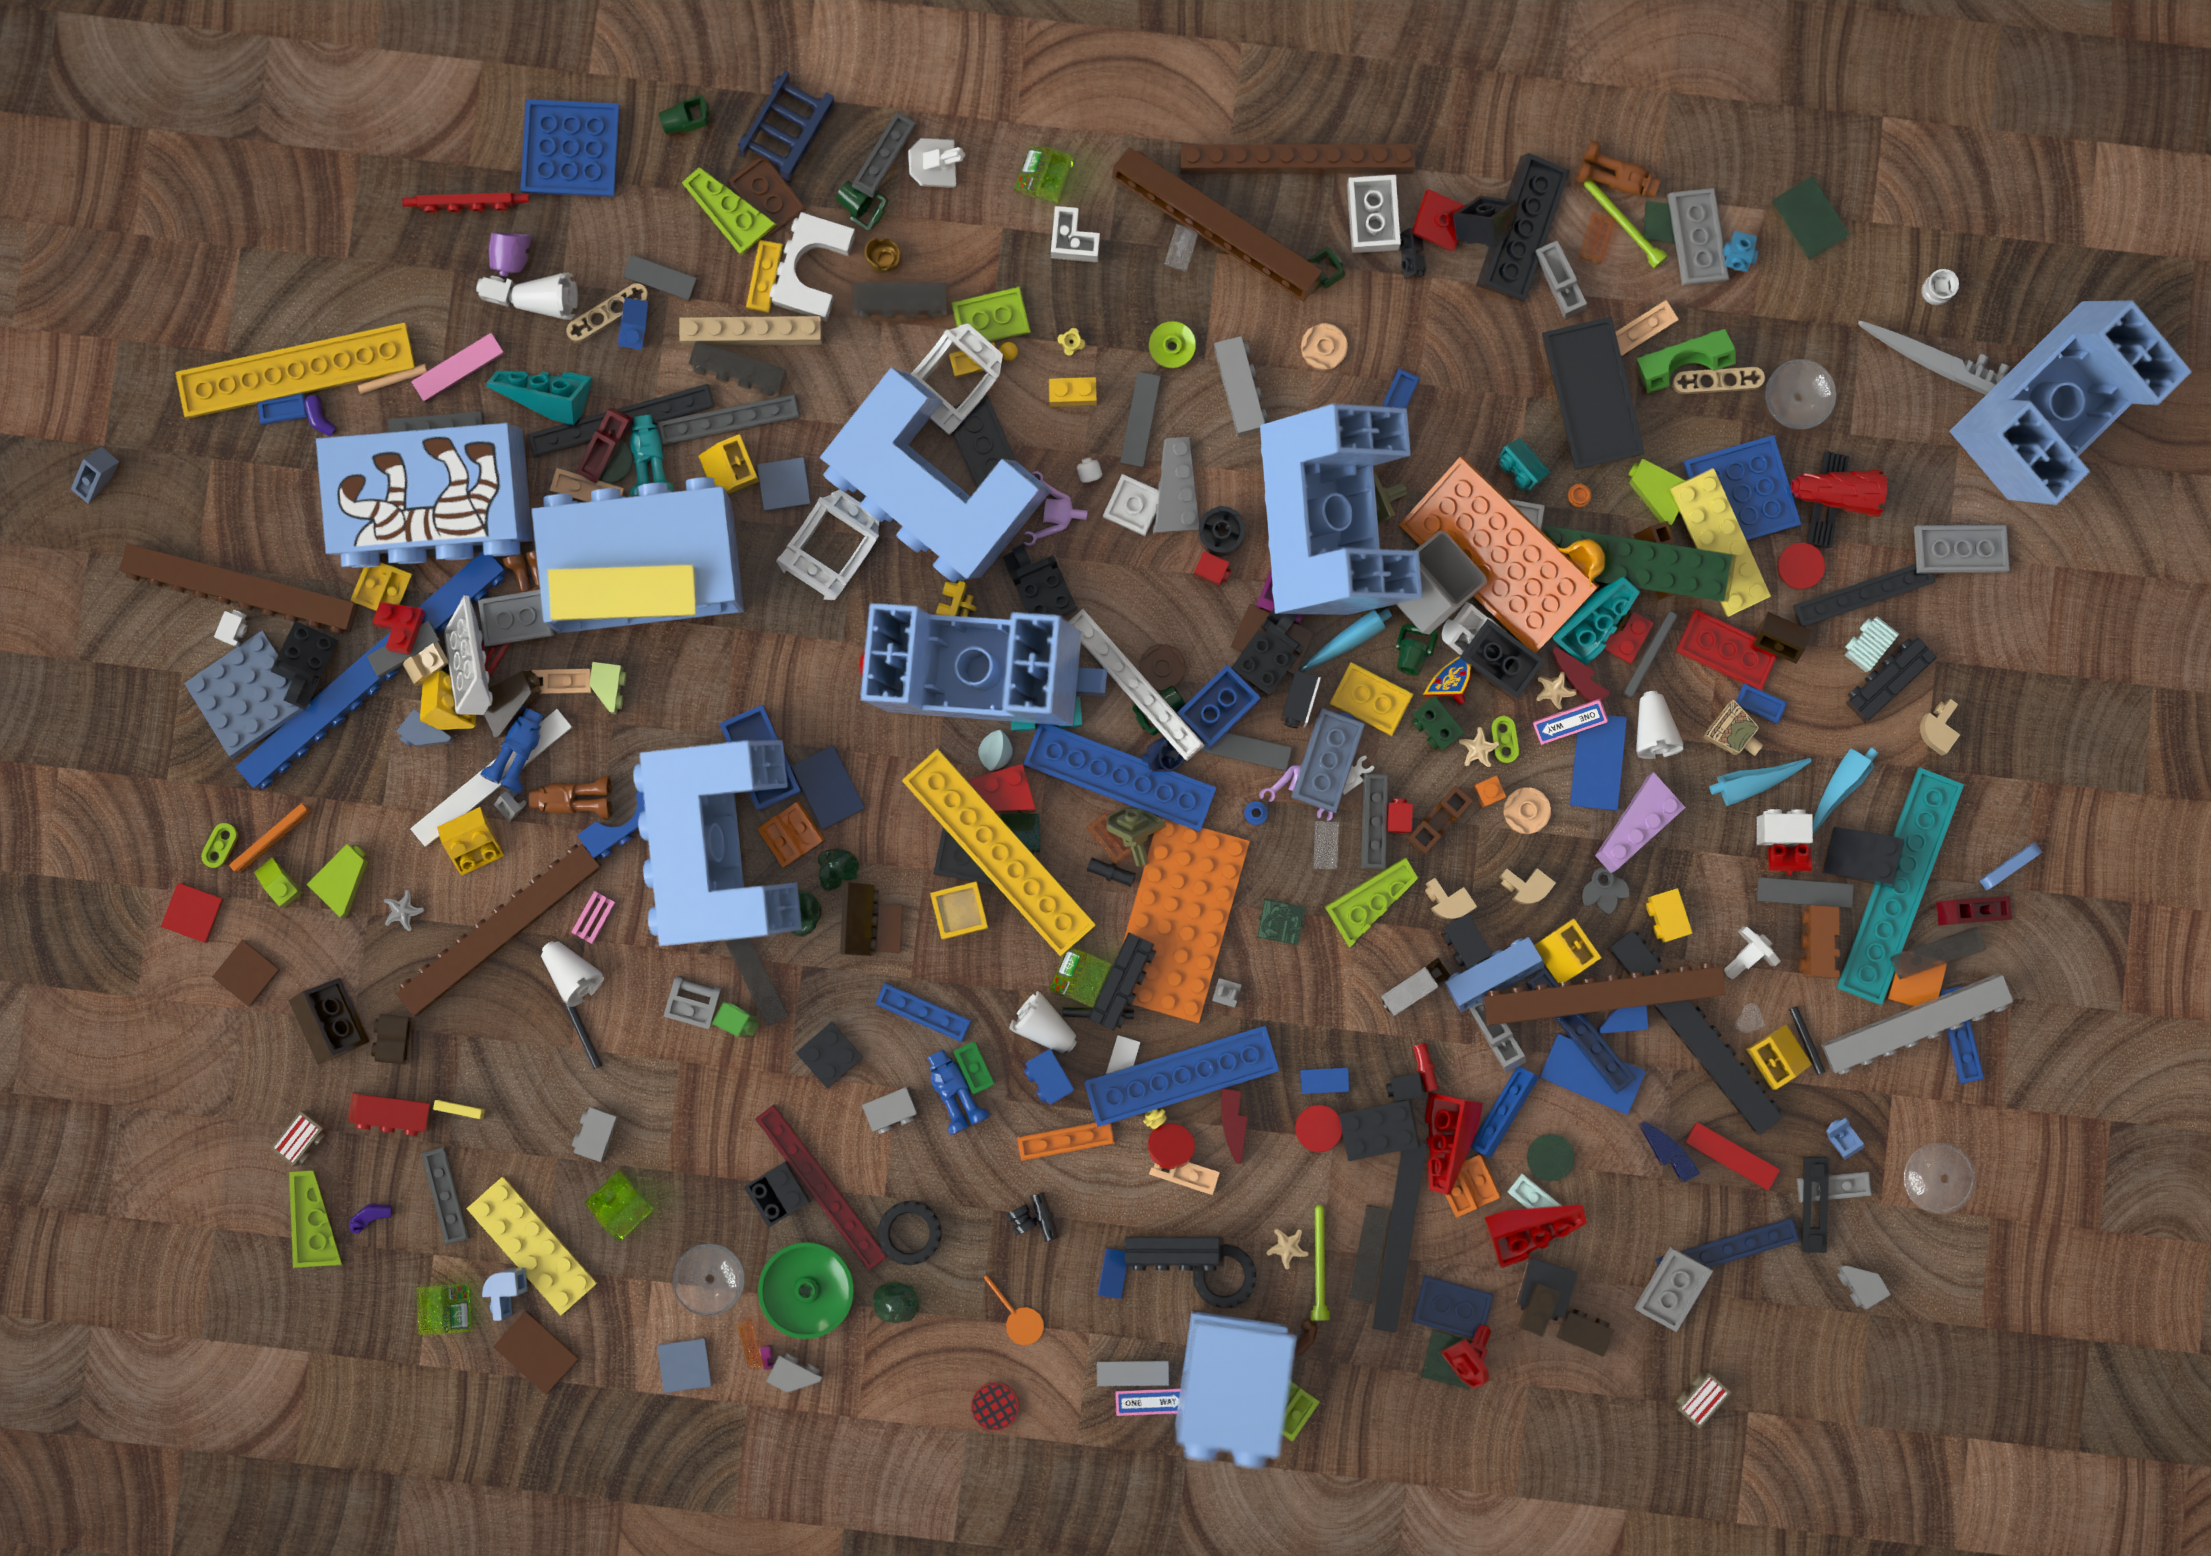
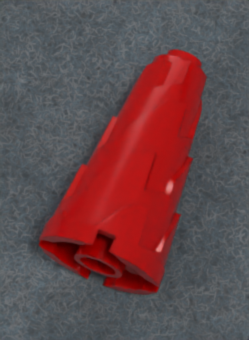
(1845, 490)

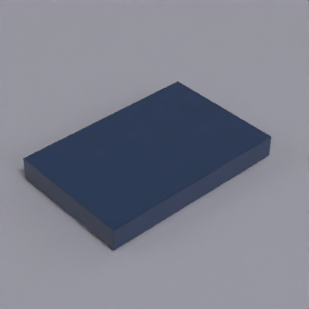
(828, 787)
(1451, 1307)

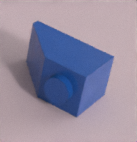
(633, 323)
(1625, 1020)

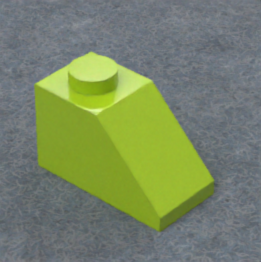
(278, 883)

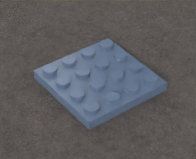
(243, 695)

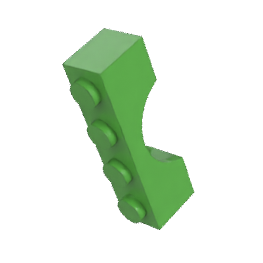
(1710, 350)
(736, 1020)

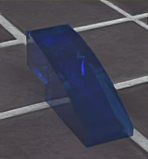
(1670, 1152)

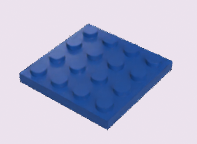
(570, 148)
(1753, 485)

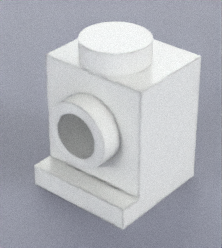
(495, 290)
(232, 628)

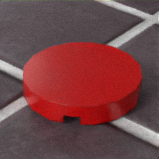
(1801, 566)
(1318, 1128)
(1171, 1146)

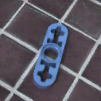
(2010, 866)

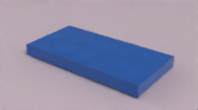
(1598, 765)
(1573, 1071)

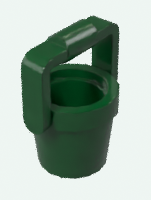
(680, 119)
(858, 204)
(1337, 263)
(1413, 652)
(1173, 699)

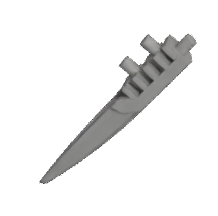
(1949, 366)

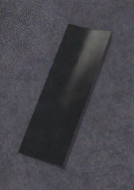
(1513, 262)

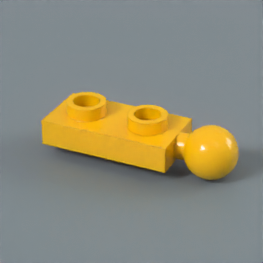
(964, 365)

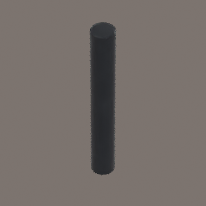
(1085, 1012)
(583, 1036)
(1807, 1041)

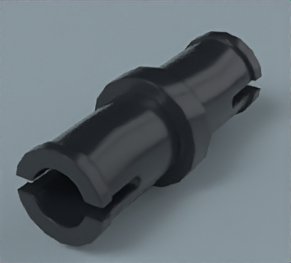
(1111, 872)
(1044, 1216)

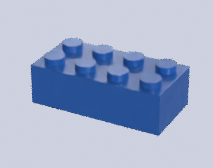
(757, 726)

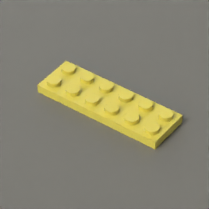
(1717, 529)
(532, 1245)

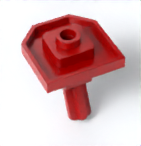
(1468, 1358)

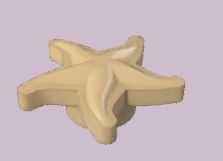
(1555, 689)
(1479, 748)
(1287, 1247)

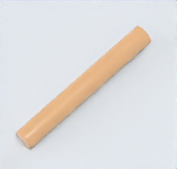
(391, 379)

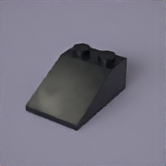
(1502, 660)
(1864, 856)

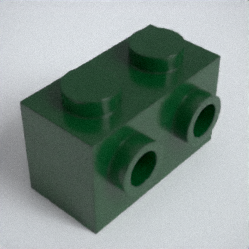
(1436, 724)

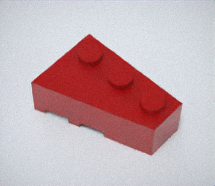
(388, 1114)

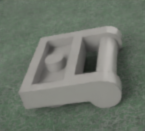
(691, 1010)

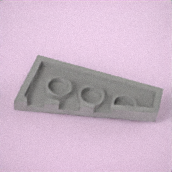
(1177, 494)

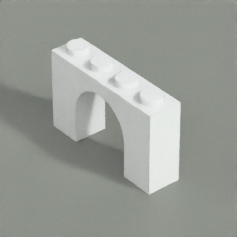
(808, 234)

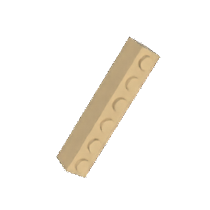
(751, 331)

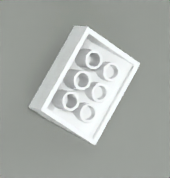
(467, 661)

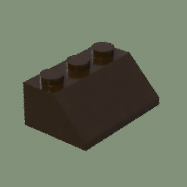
(858, 919)
(328, 1020)

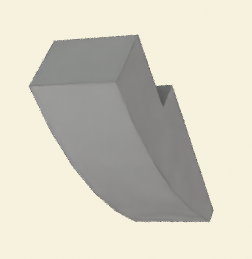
(1561, 280)
(1500, 1040)

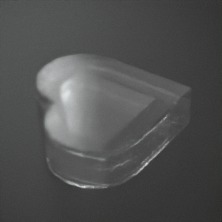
(1750, 1019)

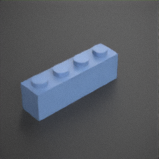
(1495, 973)

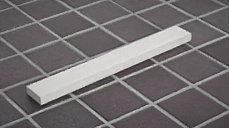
(1136, 686)
(479, 788)

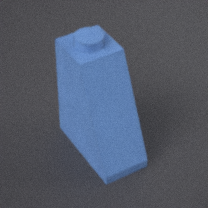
(1091, 682)

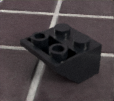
(777, 1194)

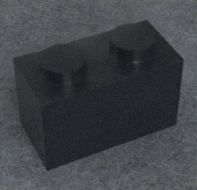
(1466, 941)

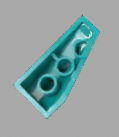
(554, 397)
(1595, 620)

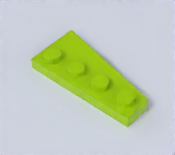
(733, 215)
(1364, 904)
(311, 1231)

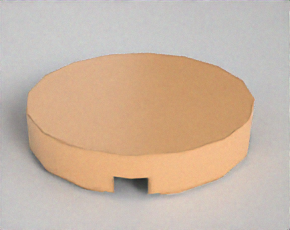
(1324, 346)
(1527, 810)

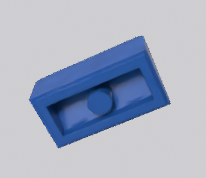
(1112, 1274)

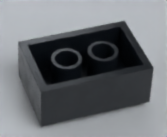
(1379, 1130)

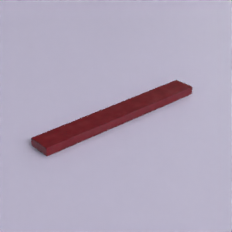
(821, 1187)

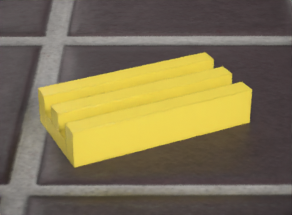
(459, 1109)

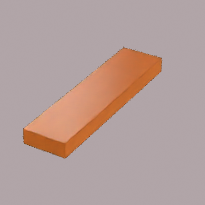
(270, 838)
(1064, 1140)

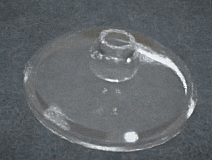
(1813, 385)
(1924, 1174)
(691, 1283)

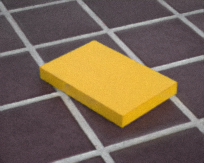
(1371, 699)

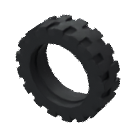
(934, 1233)
(1236, 1298)

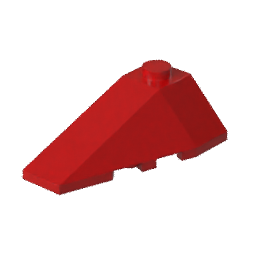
(1451, 1132)
(1524, 1230)

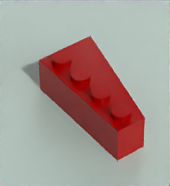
(1005, 790)

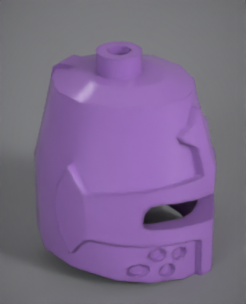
(508, 252)

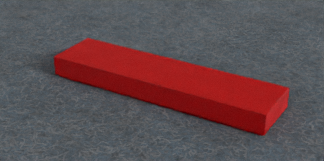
(1732, 1156)

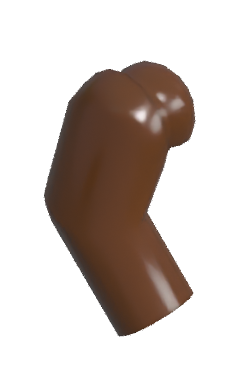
(1309, 1337)

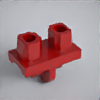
(1789, 858)

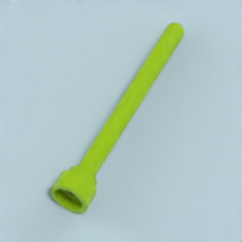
(1654, 255)
(1320, 1310)

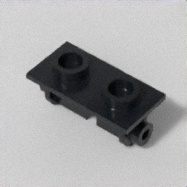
(1411, 262)

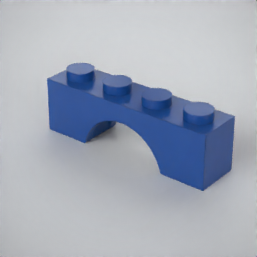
(601, 839)

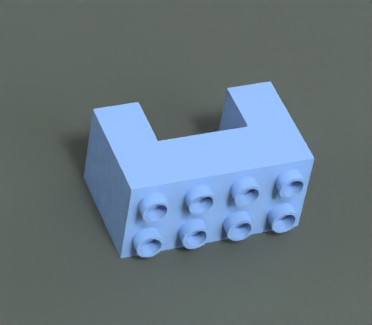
(2065, 397)
(903, 486)
(1326, 511)
(971, 665)
(698, 847)
(1233, 1388)

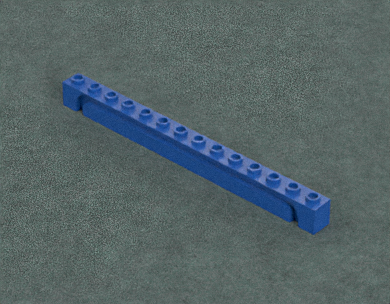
(360, 679)

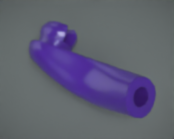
(316, 416)
(368, 1214)

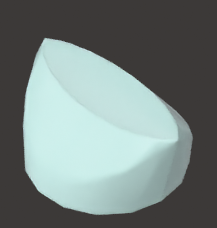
(995, 751)

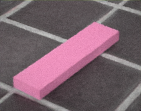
(457, 367)

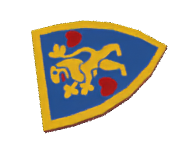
(1451, 681)

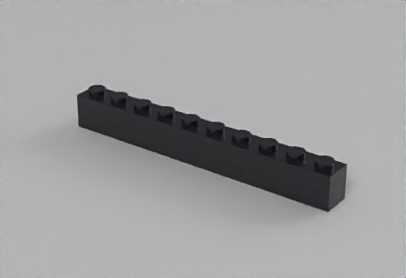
(1702, 1040)

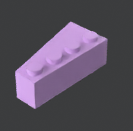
(1644, 817)

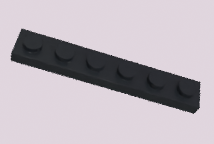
(1861, 595)

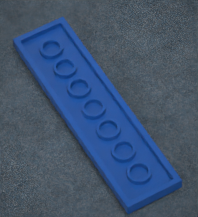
(1119, 776)
(1181, 1076)

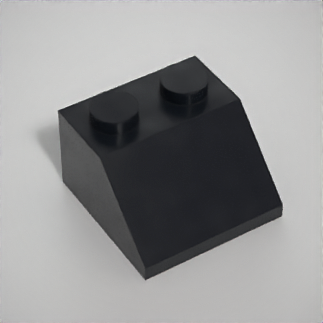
(1485, 220)

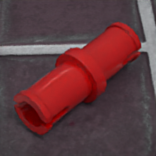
(1425, 1067)

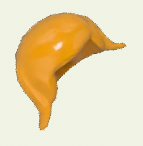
(1587, 556)

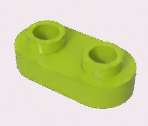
(1506, 739)
(218, 844)

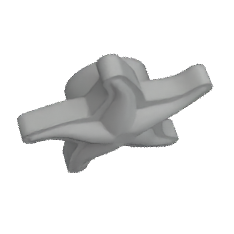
(402, 911)

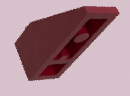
(1973, 910)

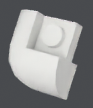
(1463, 627)

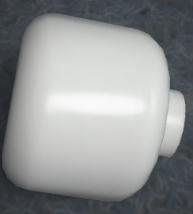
(1089, 470)

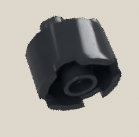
(1233, 525)

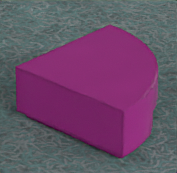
(767, 1357)

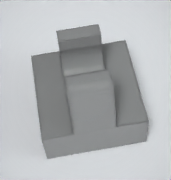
(508, 806)
(1226, 992)

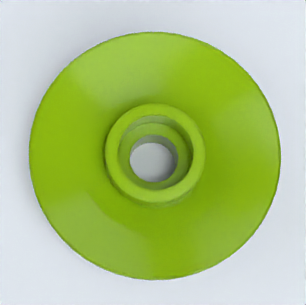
(1172, 333)

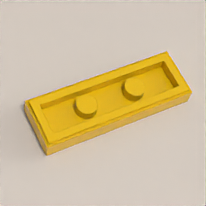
(764, 276)

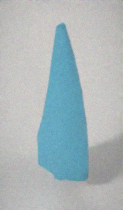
(1351, 637)
(1846, 779)
(1747, 783)

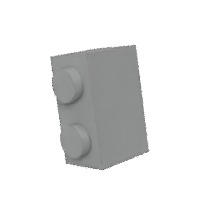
(889, 1110)
(595, 1134)

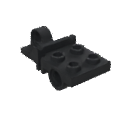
(1039, 584)
(1269, 653)
(303, 662)

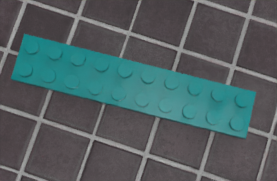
(1890, 910)

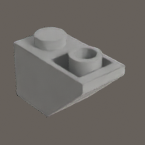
(1865, 1286)
(791, 1375)

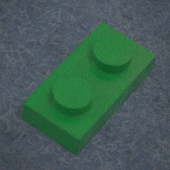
(973, 1067)

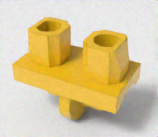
(957, 592)

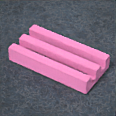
(583, 934)

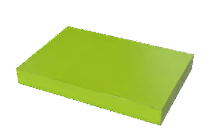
(994, 315)

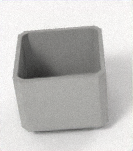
(1446, 582)

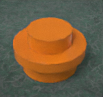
(1579, 495)

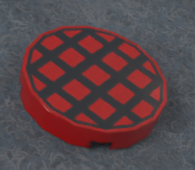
(994, 1406)

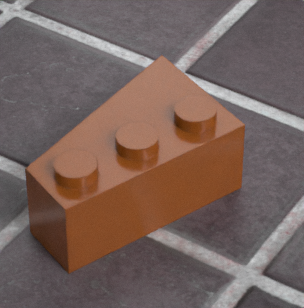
(1820, 942)

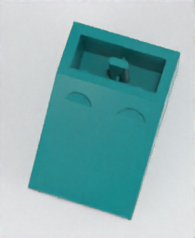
(1522, 465)

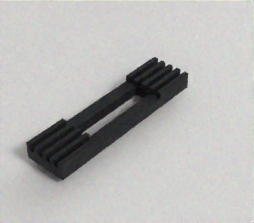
(1820, 532)
(1815, 1170)

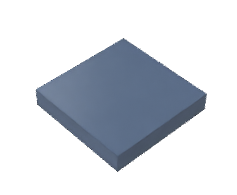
(784, 484)
(684, 1365)

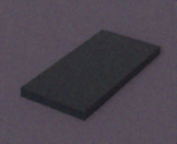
(1593, 393)

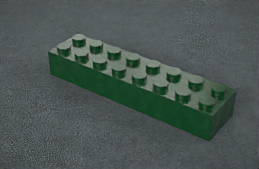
(1657, 564)

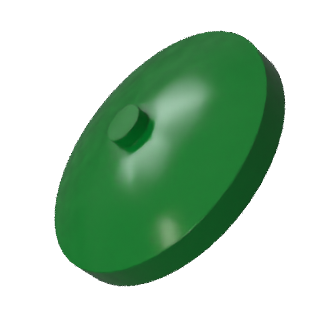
(805, 1290)

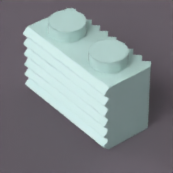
(1871, 643)

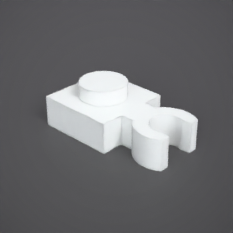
(1354, 775)

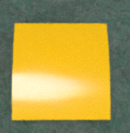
(380, 585)

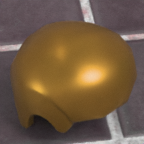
(882, 255)

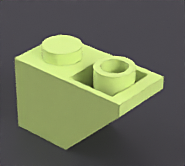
(607, 683)

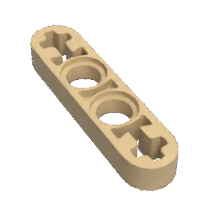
(604, 309)
(1718, 380)

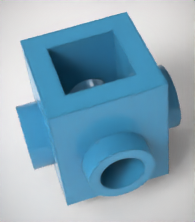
(1740, 256)

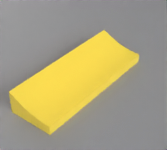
(622, 592)

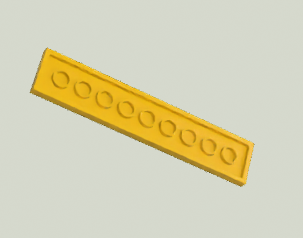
(295, 370)
(998, 852)

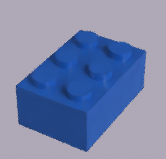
(1219, 707)
(1049, 1077)

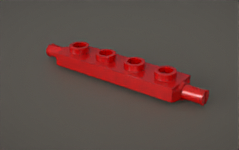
(457, 202)

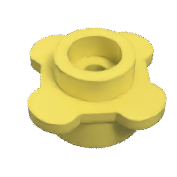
(1073, 335)
(1155, 1118)

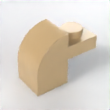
(425, 663)
(1935, 731)
(1528, 892)
(1452, 906)

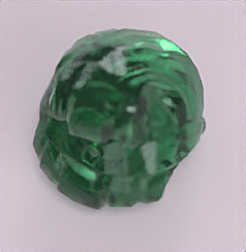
(837, 866)
(810, 913)
(895, 1302)

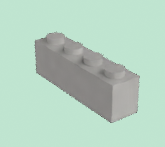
(1239, 385)

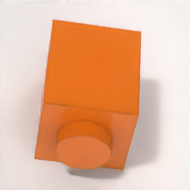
(1489, 791)

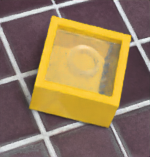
(959, 910)

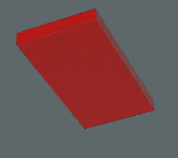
(1725, 650)

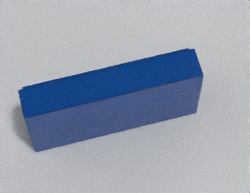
(1401, 390)
(282, 409)
(1761, 703)
(1324, 1080)

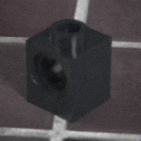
(1404, 1087)

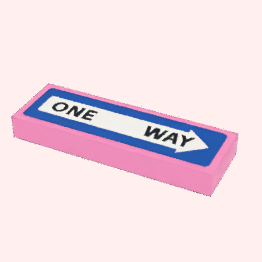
(1570, 721)
(1147, 1402)

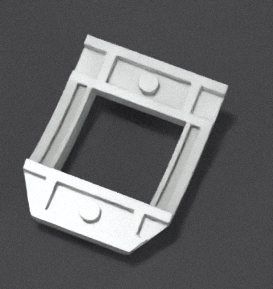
(976, 348)
(813, 571)

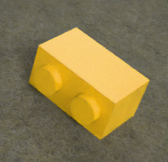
(1072, 392)
(1669, 915)

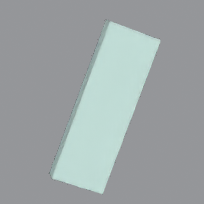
(1530, 1194)

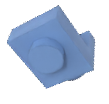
(1844, 1138)

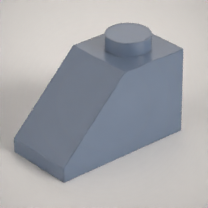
(94, 474)
(420, 733)

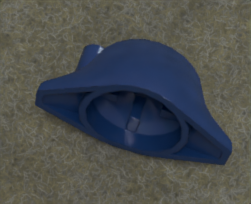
(1162, 756)

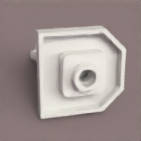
(934, 162)
(1758, 947)

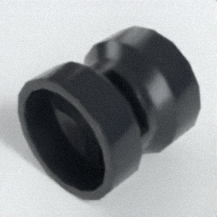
(1021, 1219)

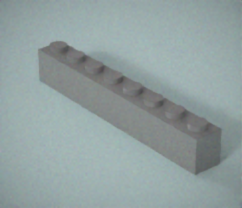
(1916, 1023)

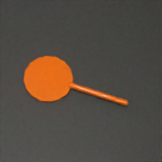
(1023, 1324)

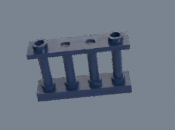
(798, 144)

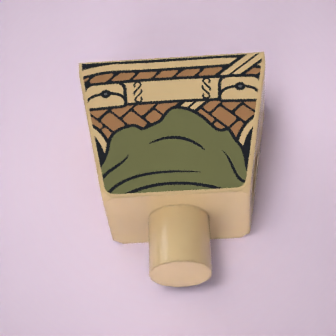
(1734, 730)

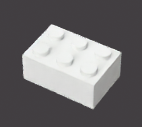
(1373, 213)

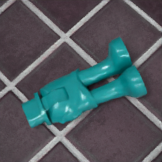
(647, 447)

